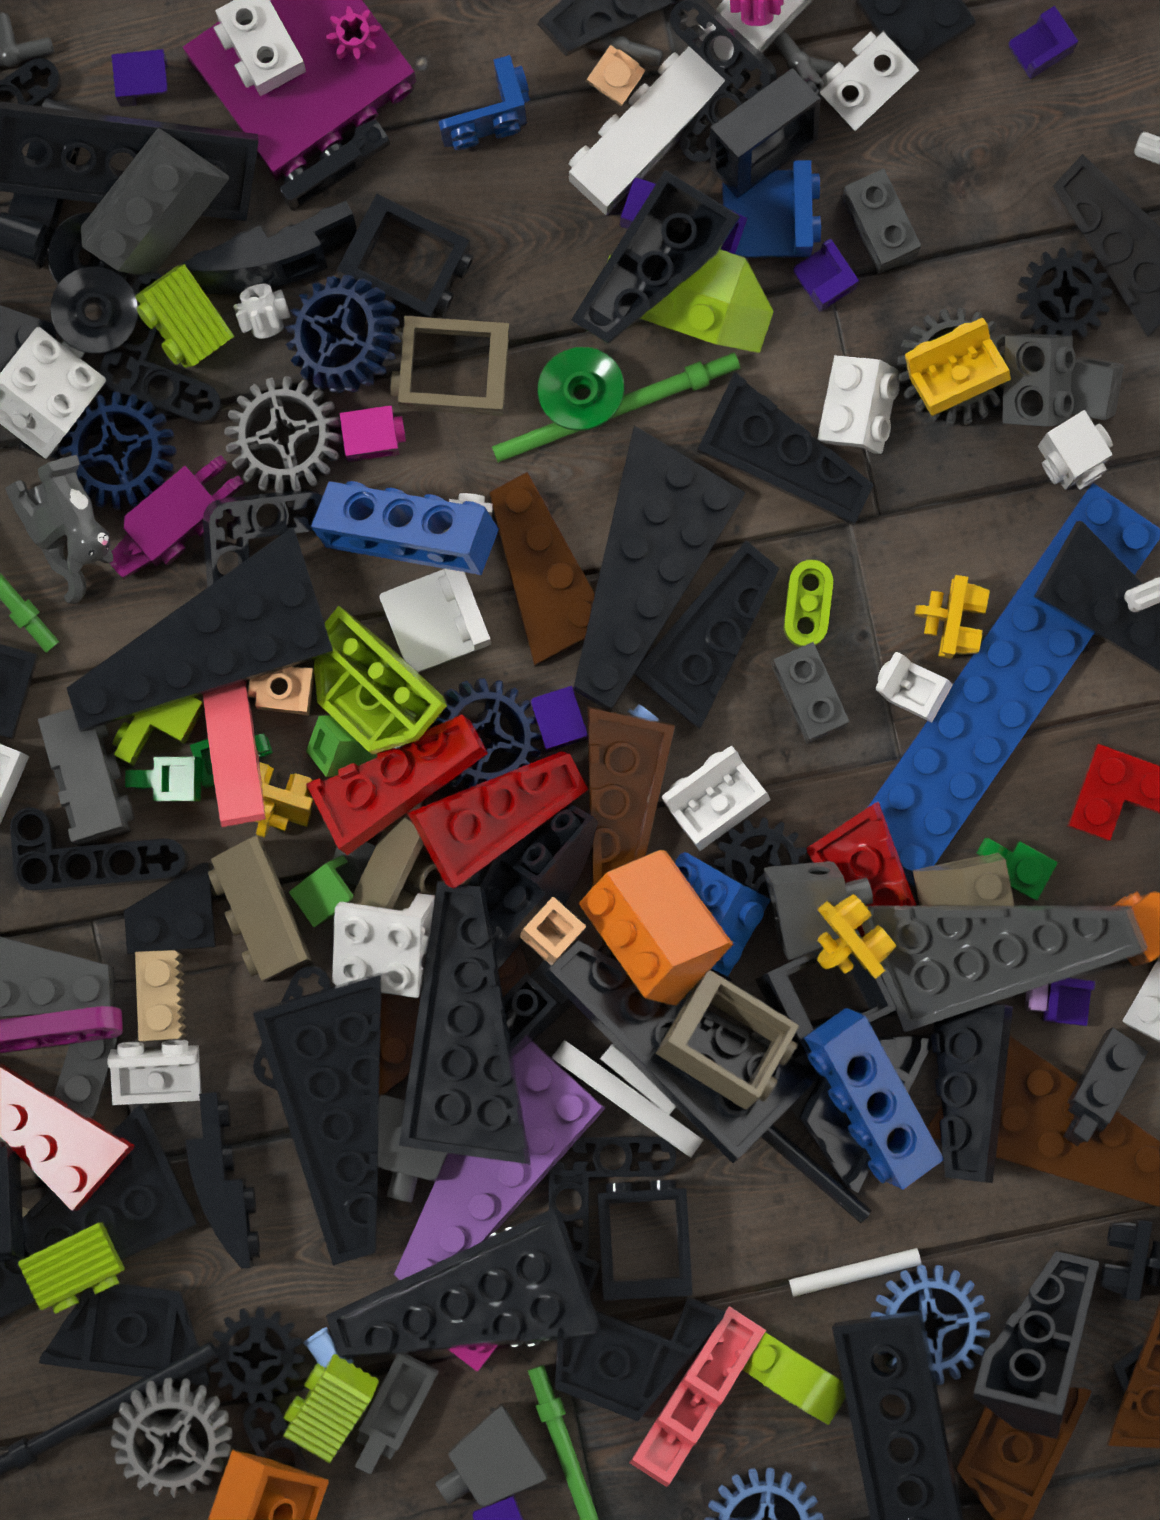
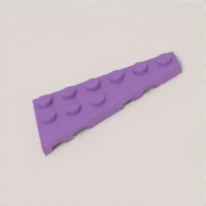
(480, 1193)

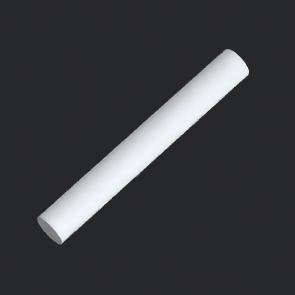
(855, 1272)

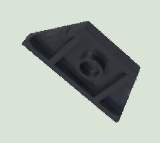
(830, 1125)
(126, 1333)

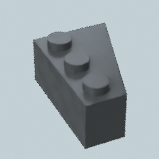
(86, 779)
(50, 981)

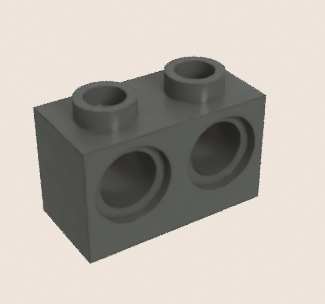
(881, 221)
(1032, 378)
(810, 692)

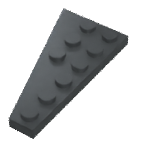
(982, 954)

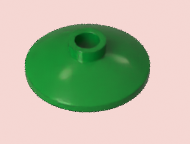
(577, 370)

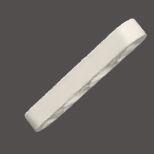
(627, 1098)

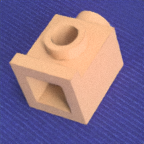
(616, 75)
(296, 698)
(552, 931)

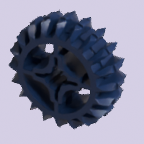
(325, 364)
(136, 446)
(489, 720)

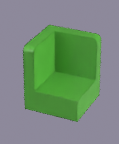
(334, 747)
(322, 892)

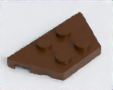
(1012, 1466)

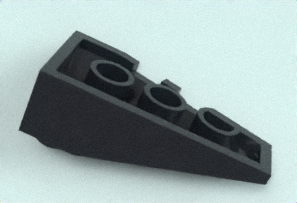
(660, 250)
(1034, 1358)

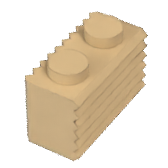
(159, 996)

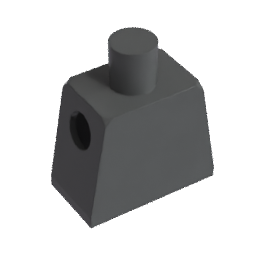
(796, 896)
(404, 1162)
(491, 1462)

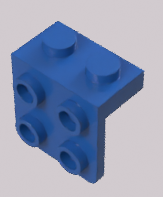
(498, 119)
(779, 213)
(730, 902)

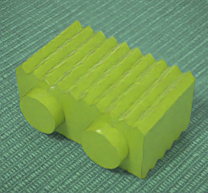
(183, 317)
(72, 1267)
(330, 1408)

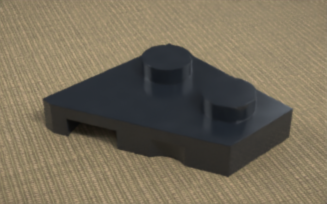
(173, 916)

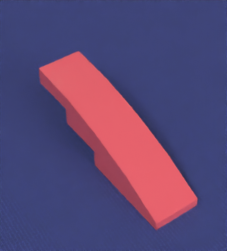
(234, 755)
(697, 1396)

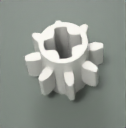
(261, 311)

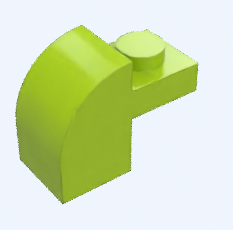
(173, 719)
(796, 1378)

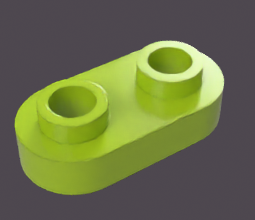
(808, 604)

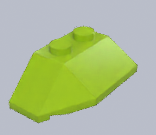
(718, 305)
(372, 687)

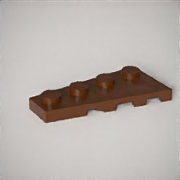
(543, 570)
(624, 784)

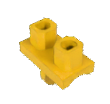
(961, 598)
(283, 805)
(844, 920)

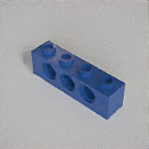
(383, 534)
(912, 1148)

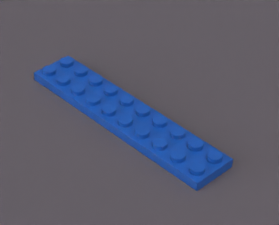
(998, 695)

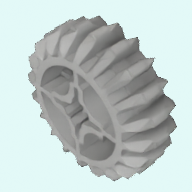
(303, 432)
(200, 1459)

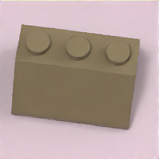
(398, 869)
(965, 883)
(259, 910)

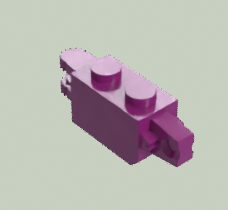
(169, 518)

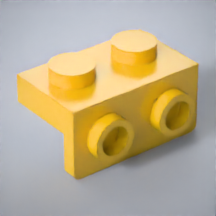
(956, 366)

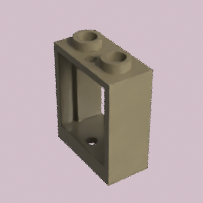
(497, 368)
(748, 1011)

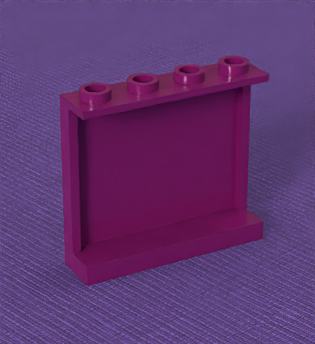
(317, 105)

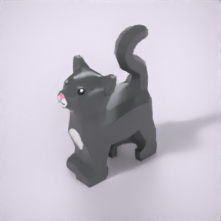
(62, 514)

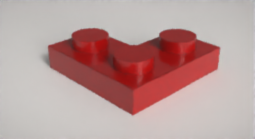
(1107, 784)

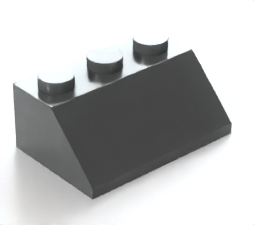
(151, 206)

